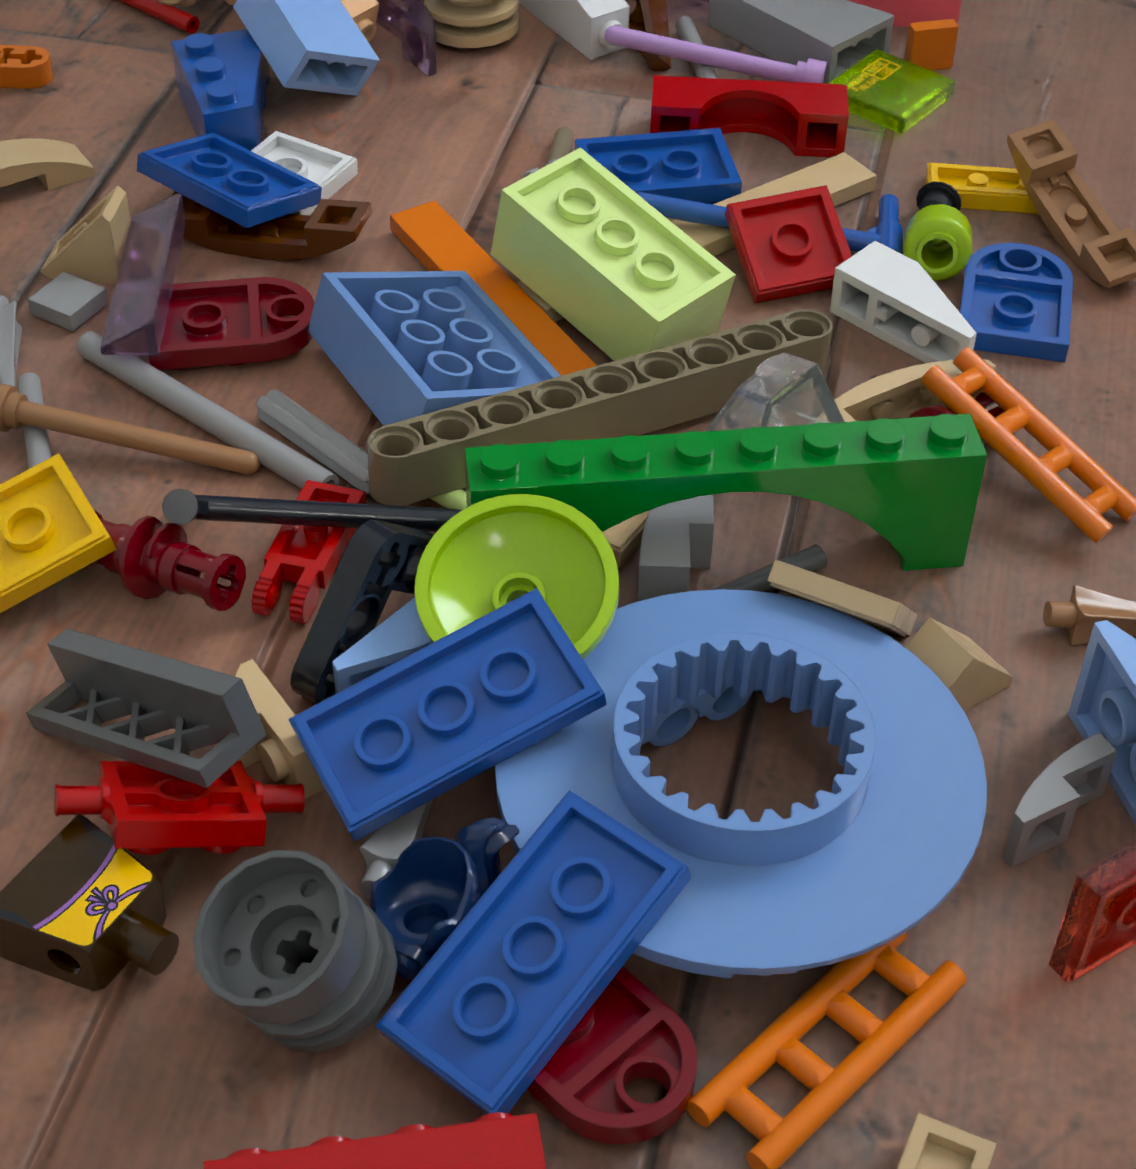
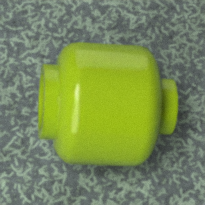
(939, 240)

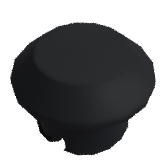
(938, 193)

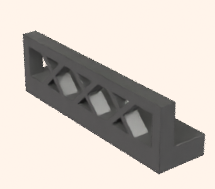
(159, 696)

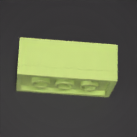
(608, 259)

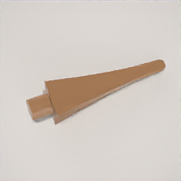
(1086, 608)

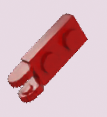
(304, 556)

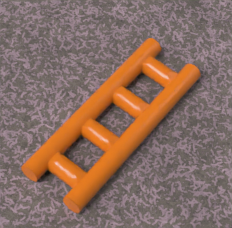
(1039, 471)
(828, 1085)

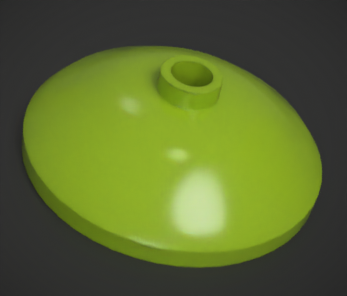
(509, 549)

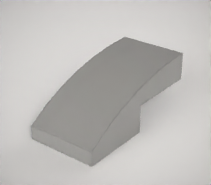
(1054, 796)

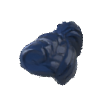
(436, 888)

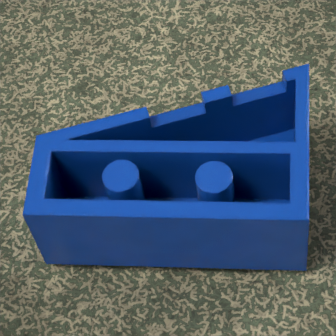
(223, 84)

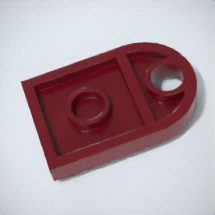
(233, 323)
(617, 1041)

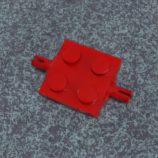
(162, 812)

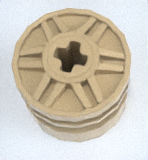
(474, 21)

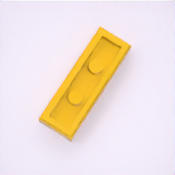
(983, 186)

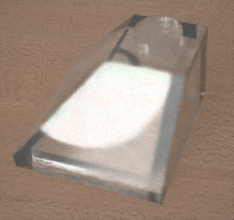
(780, 393)

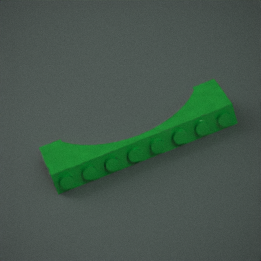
(899, 475)

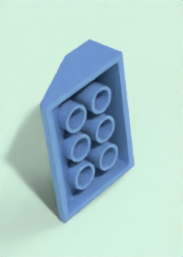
(420, 341)

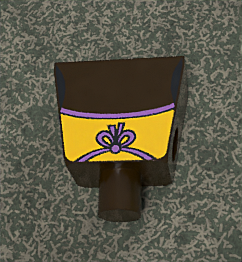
(85, 911)

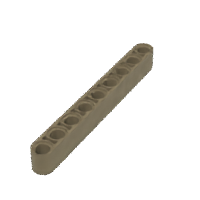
(611, 400)

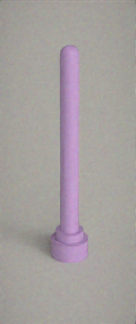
(809, 72)

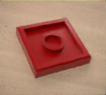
(788, 242)

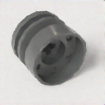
(295, 951)

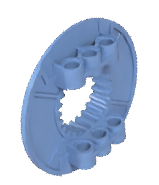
(777, 888)

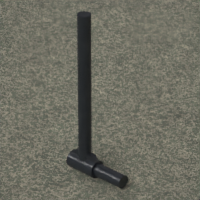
(184, 506)

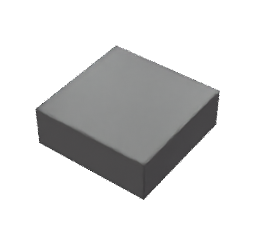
(68, 301)

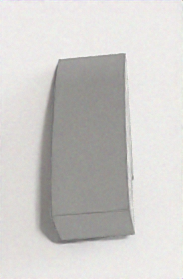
(674, 542)

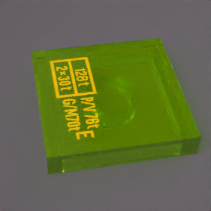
(893, 90)

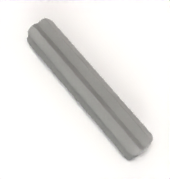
(315, 438)

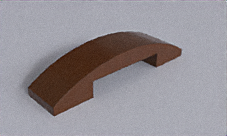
(284, 238)

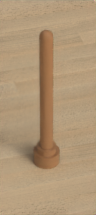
(17, 410)

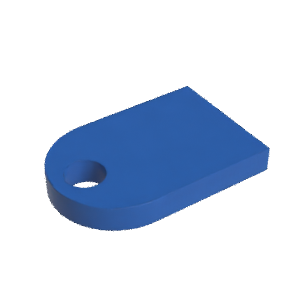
(1017, 307)

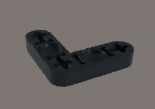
(374, 563)

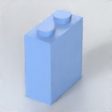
(310, 43)

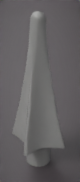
(9, 341)
(387, 844)

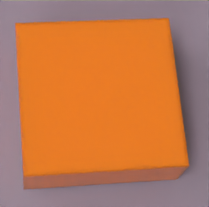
(932, 43)

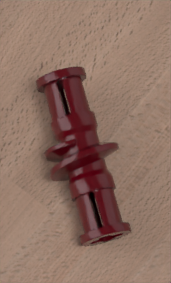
(160, 560)

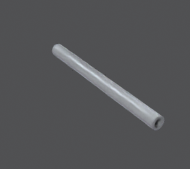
(205, 414)

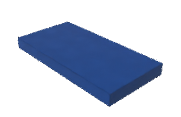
(446, 713)
(534, 954)

